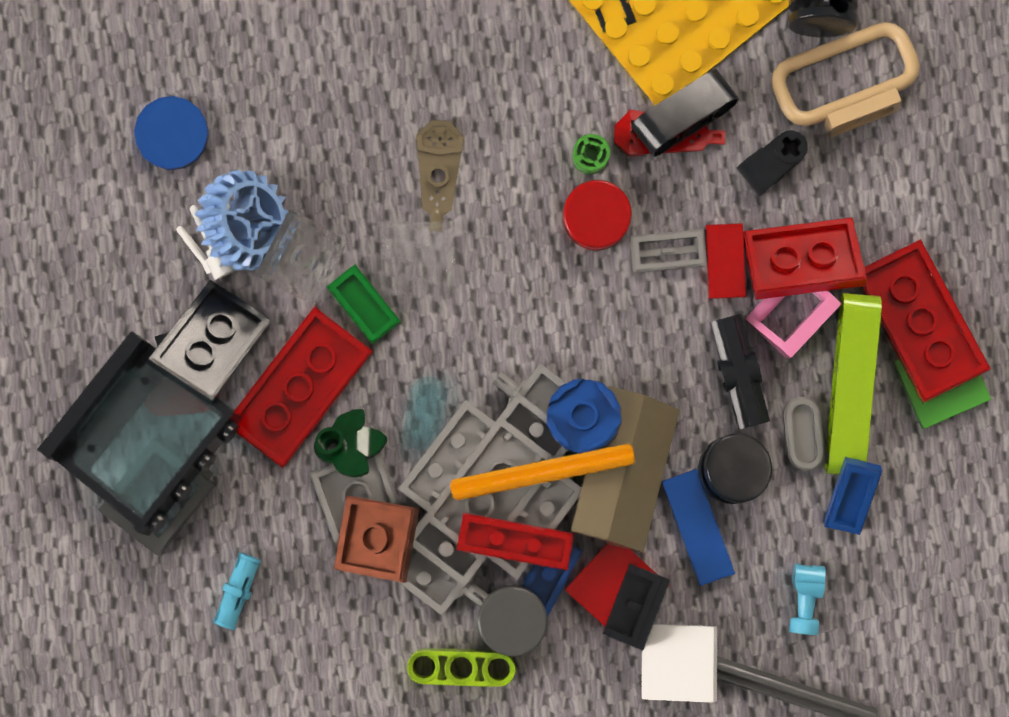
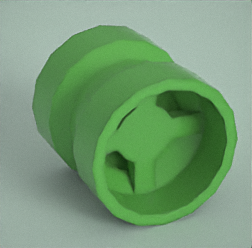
(591, 160)

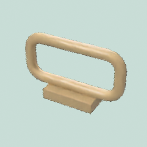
(858, 107)

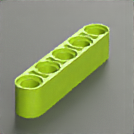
(853, 379)

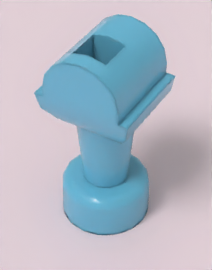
(810, 584)

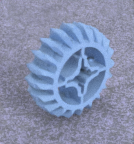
(235, 230)

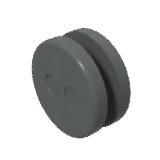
(512, 620)

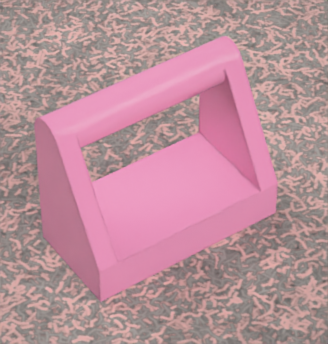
(804, 329)

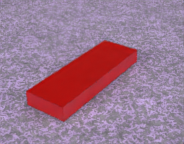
(515, 541)

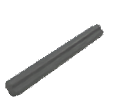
(790, 691)

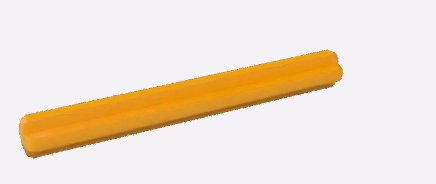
(542, 472)

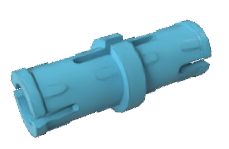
(236, 591)

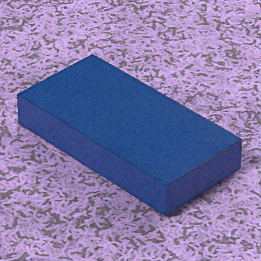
(852, 495)

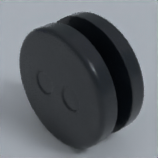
(822, 17)
(735, 469)

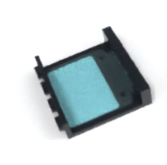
(139, 437)

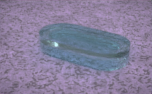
(424, 412)

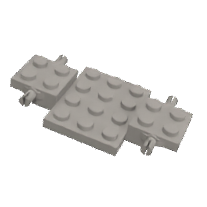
(475, 446)

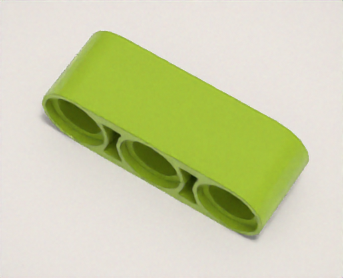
(444, 675)

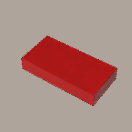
(725, 261)

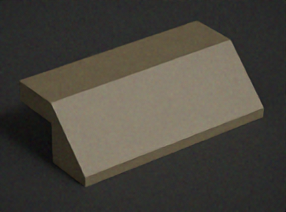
(622, 500)

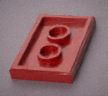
(804, 258)

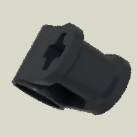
(769, 165)

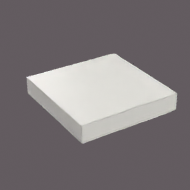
(680, 663)

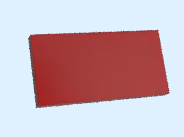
(923, 322)
(300, 386)

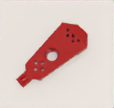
(623, 138)

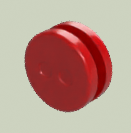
(597, 215)

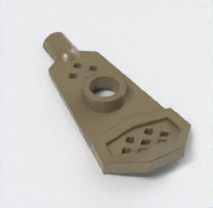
(438, 157)

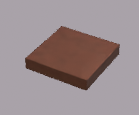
(376, 539)

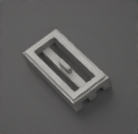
(637, 254)

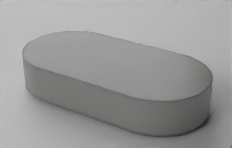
(803, 433)

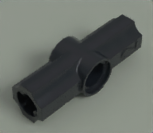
(739, 371)

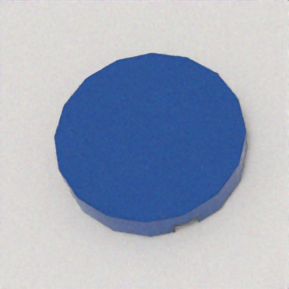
(171, 133)
(584, 416)

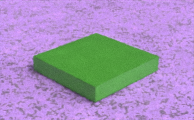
(946, 405)

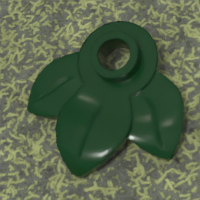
(354, 444)

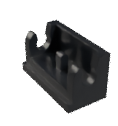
(636, 606)

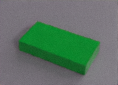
(363, 304)

